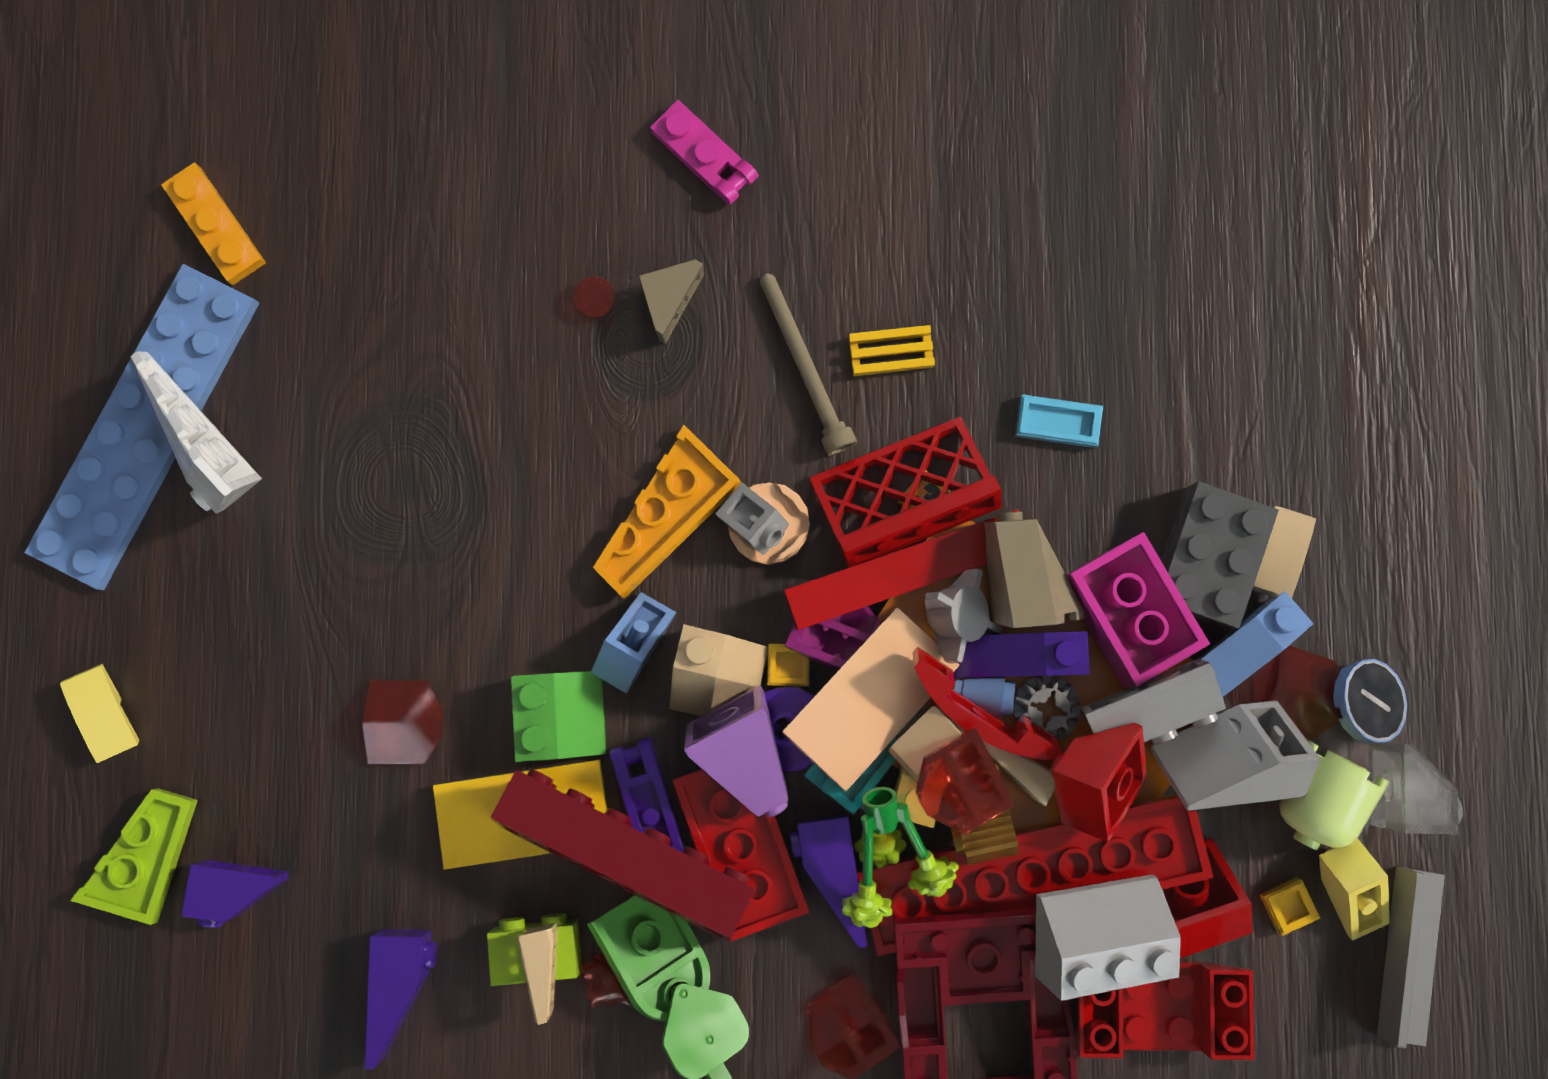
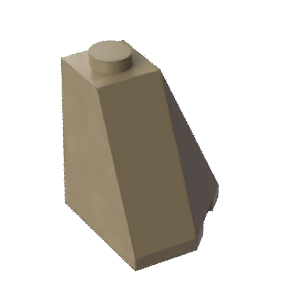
(1025, 575)

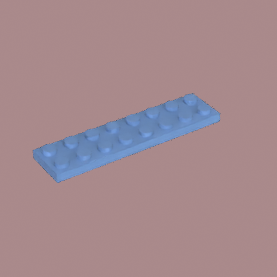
(127, 447)

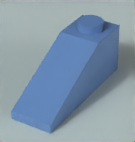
(1257, 641)

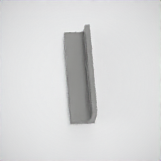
(1410, 957)

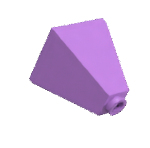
(741, 752)

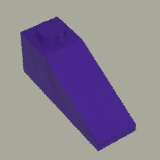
(1026, 655)
(830, 862)
(397, 972)

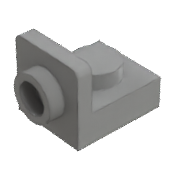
(753, 519)

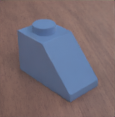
(632, 642)

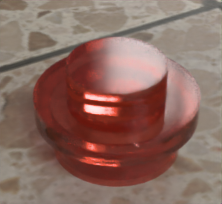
(594, 297)

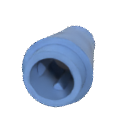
(991, 694)

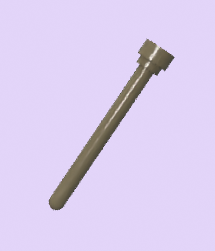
(836, 434)

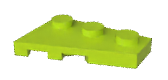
(142, 862)

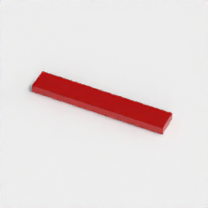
(887, 576)

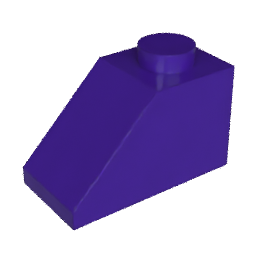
(226, 890)

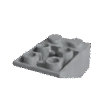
(1239, 759)

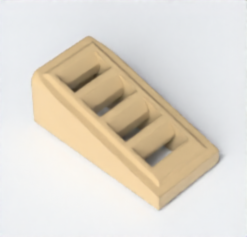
(1026, 773)
(538, 958)

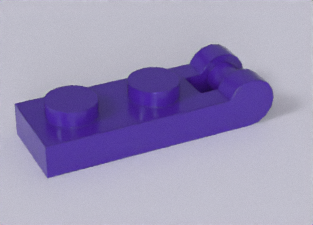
(646, 794)

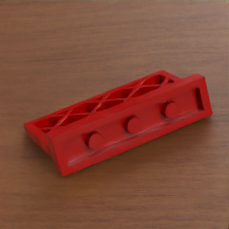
(926, 516)

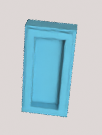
(1058, 421)

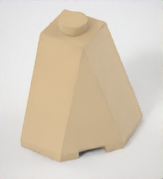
(713, 670)

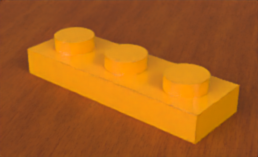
(213, 223)

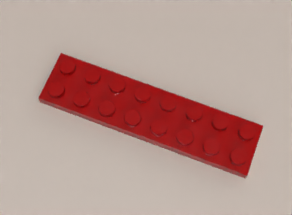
(1151, 839)

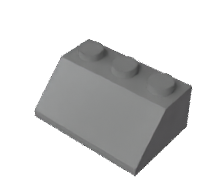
(1162, 703)
(1105, 937)

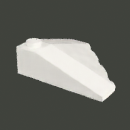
(202, 452)

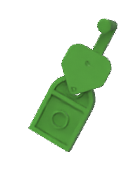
(649, 955)

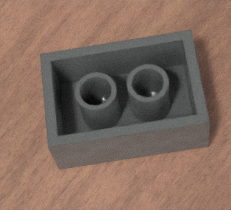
(1217, 552)

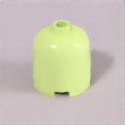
(1335, 803)

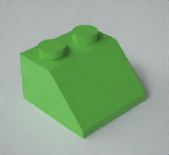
(558, 716)

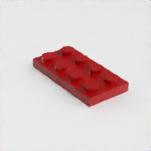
(747, 843)

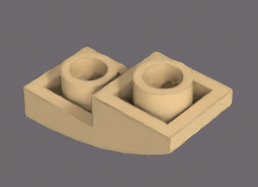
(1285, 553)

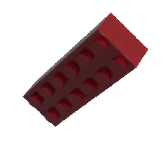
(622, 855)

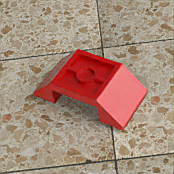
(1199, 1011)

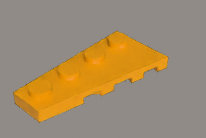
(675, 503)

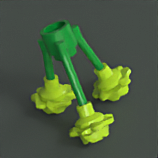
(883, 845)

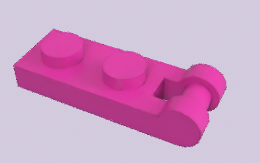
(703, 152)

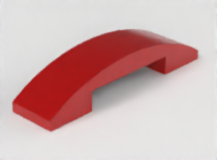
(1023, 739)

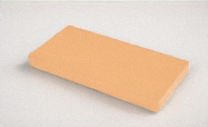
(865, 702)

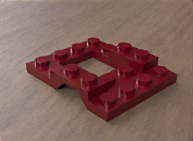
(974, 962)

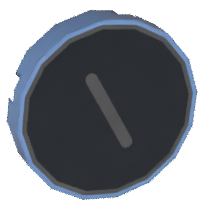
(1370, 701)

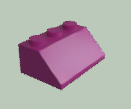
(1135, 612)

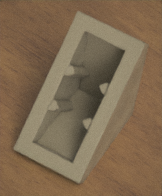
(669, 294)

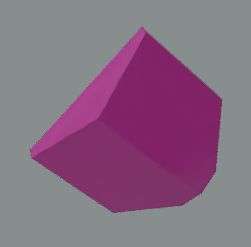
(835, 639)

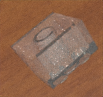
(1418, 794)

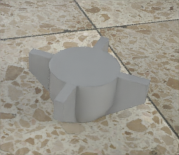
(959, 615)

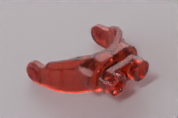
(602, 983)

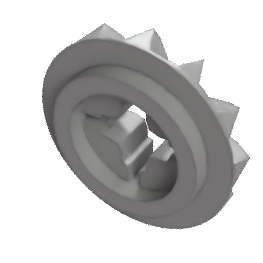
(1064, 696)

